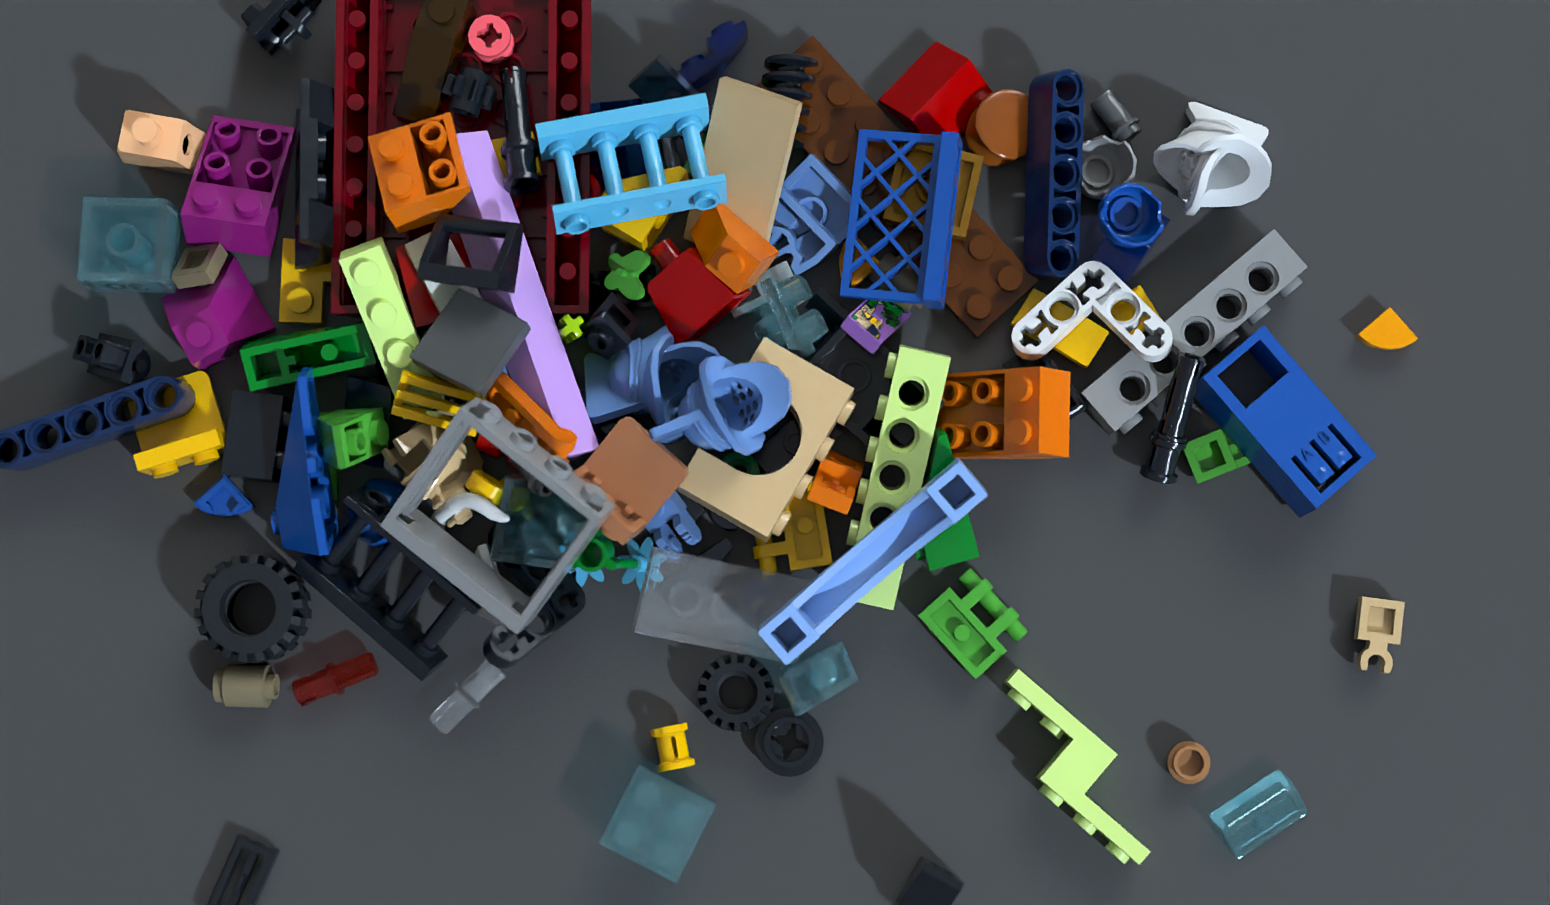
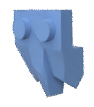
(811, 215)

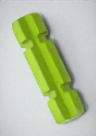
(569, 328)

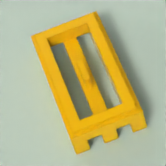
(424, 415)

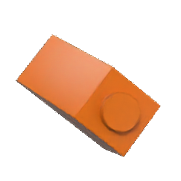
(732, 248)

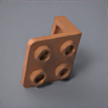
(635, 477)

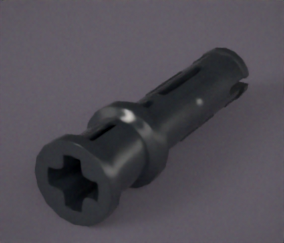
(519, 148)
(1169, 436)

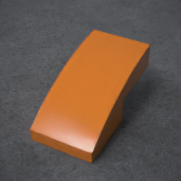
(836, 482)

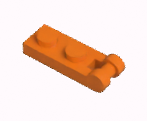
(526, 414)

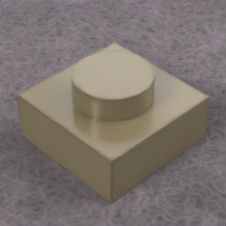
(199, 265)

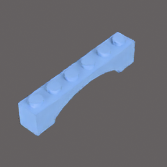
(871, 559)

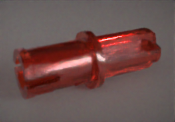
(334, 679)

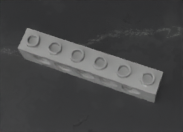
(1269, 257)

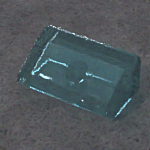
(1259, 813)

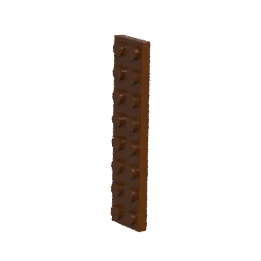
(982, 270)

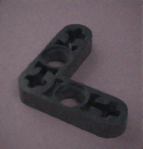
(552, 614)

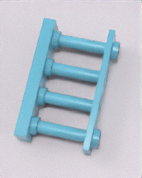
(623, 127)

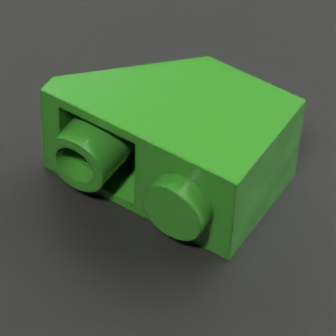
(352, 435)

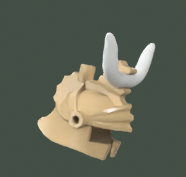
(448, 494)

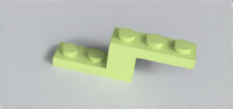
(1075, 768)

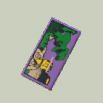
(874, 323)

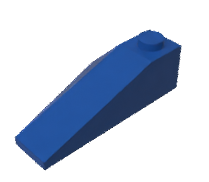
(305, 497)

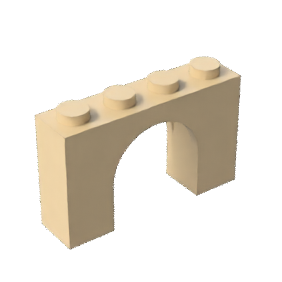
(760, 501)

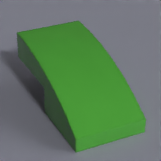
(1213, 455)

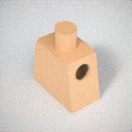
(158, 142)

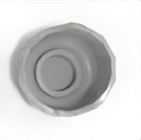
(1106, 165)

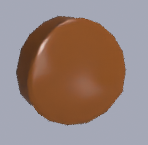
(999, 127)

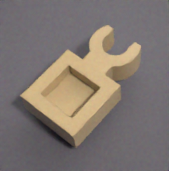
(1378, 624)

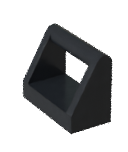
(504, 273)

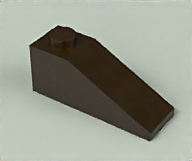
(432, 54)

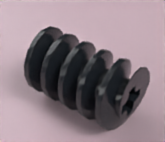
(786, 78)

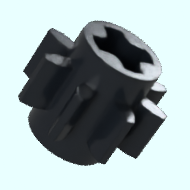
(469, 92)

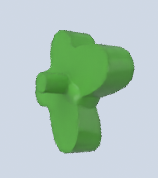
(626, 272)

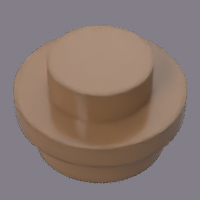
(1188, 762)

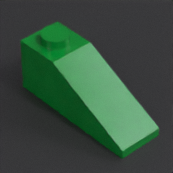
(326, 349)
(957, 541)

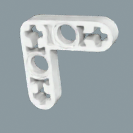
(1100, 303)

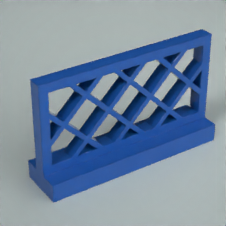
(938, 220)

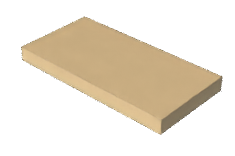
(752, 145)

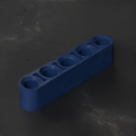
(1055, 154)
(110, 420)

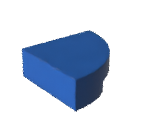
(224, 499)

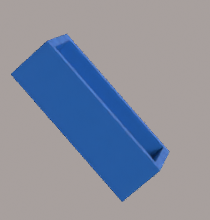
(1284, 424)

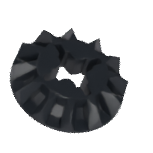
(772, 753)

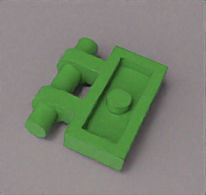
(963, 632)

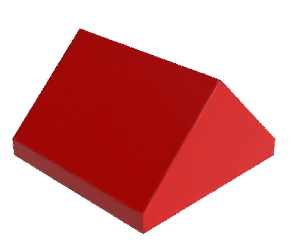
(936, 92)

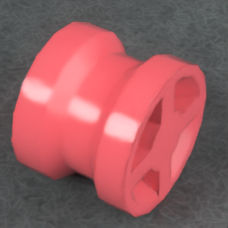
(492, 48)

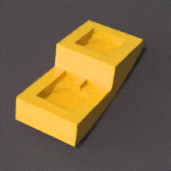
(1079, 344)

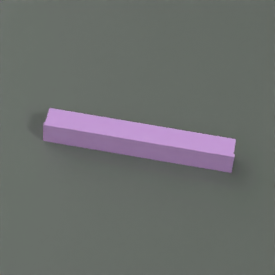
(541, 360)

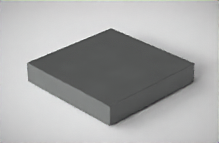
(470, 343)

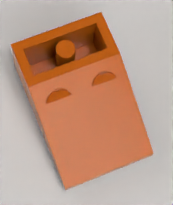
(1007, 413)

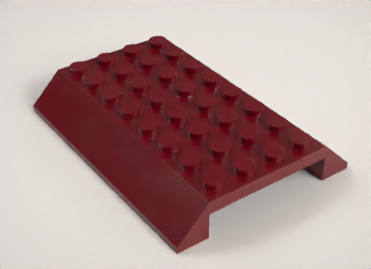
(370, 58)

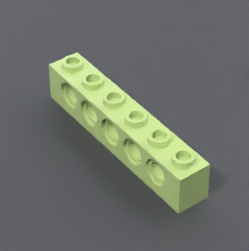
(931, 372)

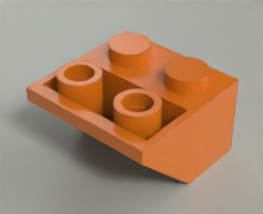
(419, 171)

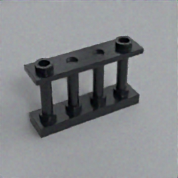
(367, 609)

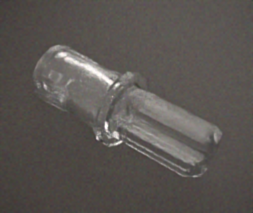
(466, 697)

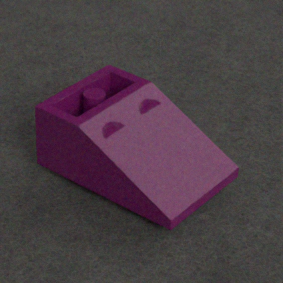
(239, 186)

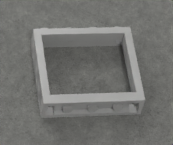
(458, 562)

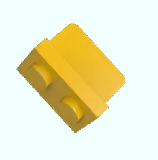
(187, 439)

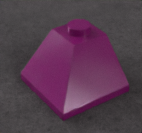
(218, 317)

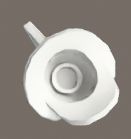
(1215, 160)

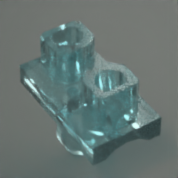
(782, 320)

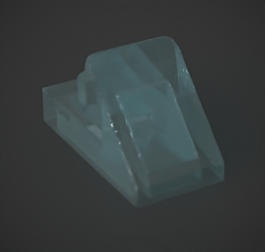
(817, 678)

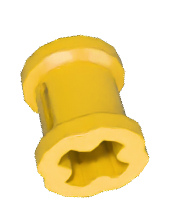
(672, 747)

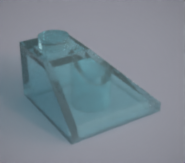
(537, 526)

